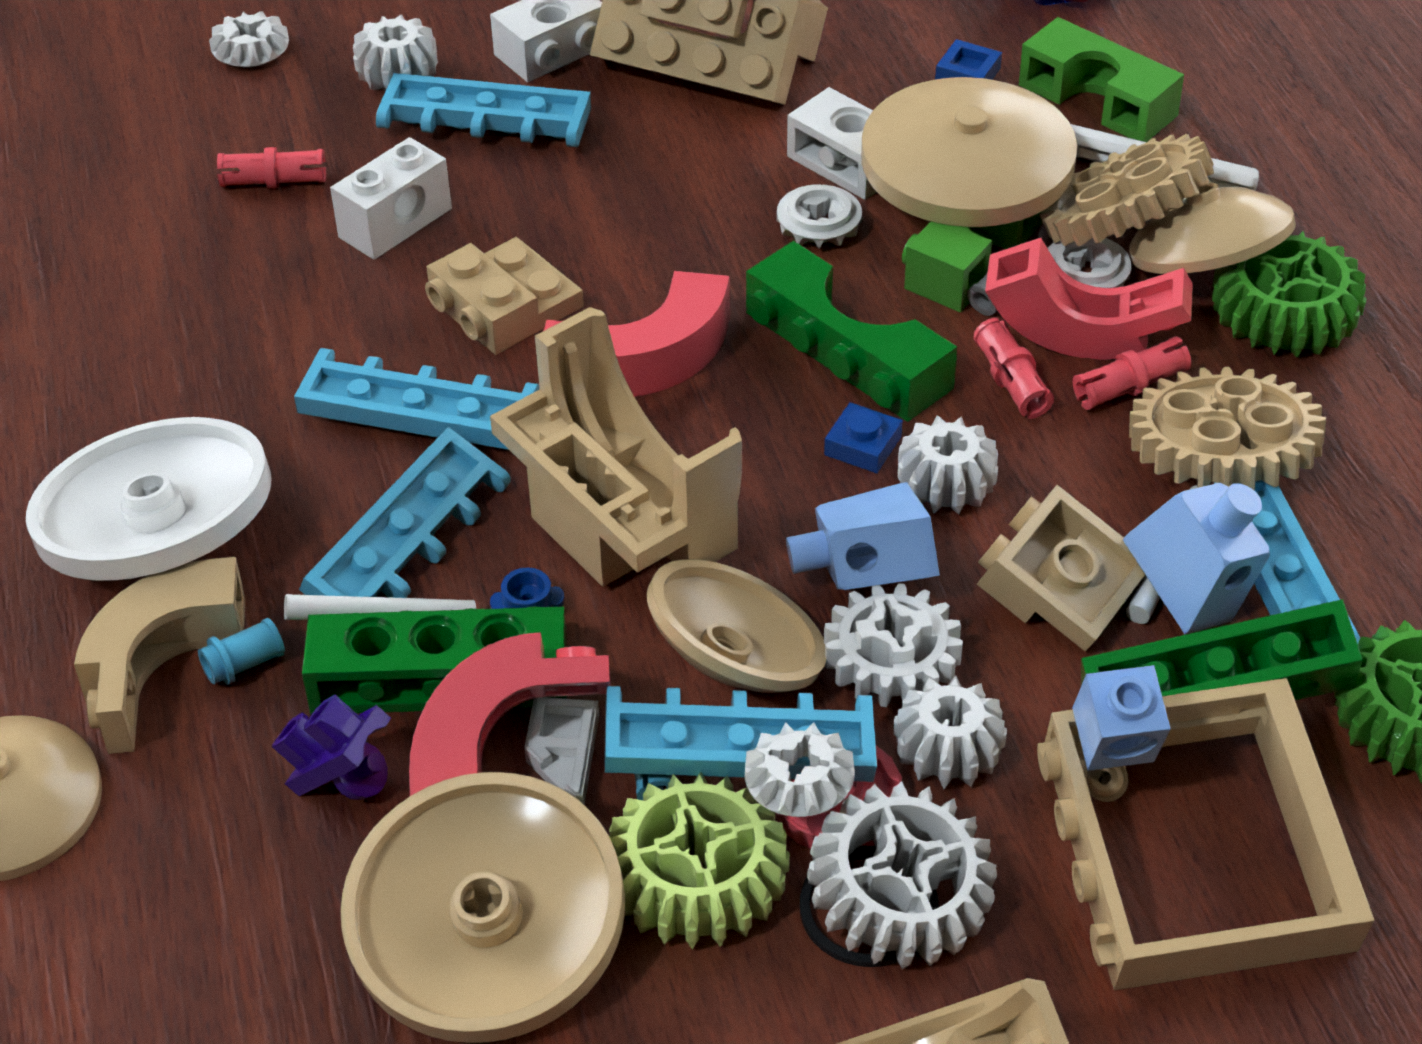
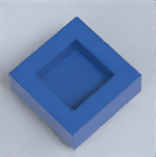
(969, 60)
(863, 437)

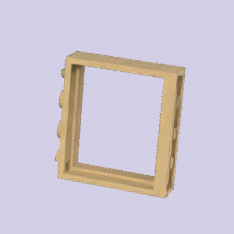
(1308, 812)

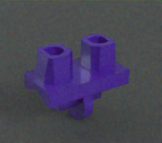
(334, 748)

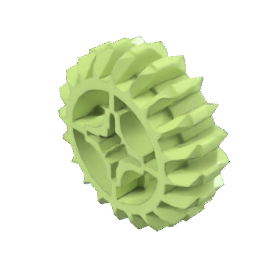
(726, 832)

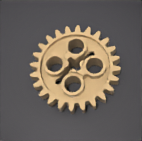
(1128, 190)
(1227, 428)

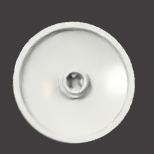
(148, 498)

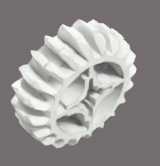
(885, 905)

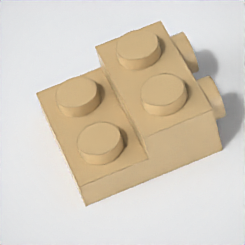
(501, 292)
(1061, 567)

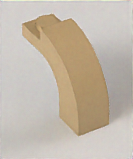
(146, 628)

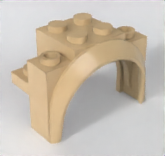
(604, 472)

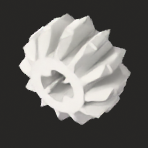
(394, 48)
(948, 464)
(949, 732)

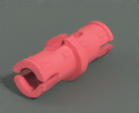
(271, 167)
(1013, 368)
(1131, 373)

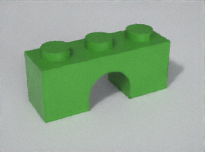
(1072, 60)
(951, 259)

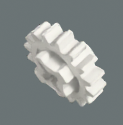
(892, 643)

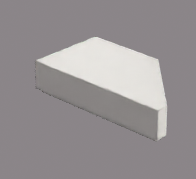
(563, 742)

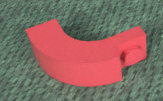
(1078, 317)
(676, 337)
(484, 688)

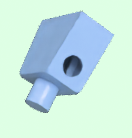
(869, 540)
(1202, 553)

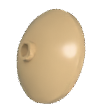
(1212, 231)
(735, 627)
(45, 792)

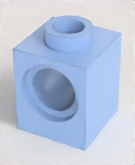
(1121, 717)

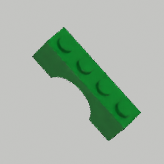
(894, 364)

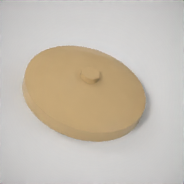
(968, 152)
(483, 907)

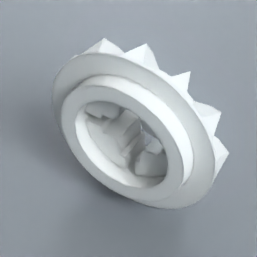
(237, 43)
(812, 202)
(1108, 259)
(816, 788)

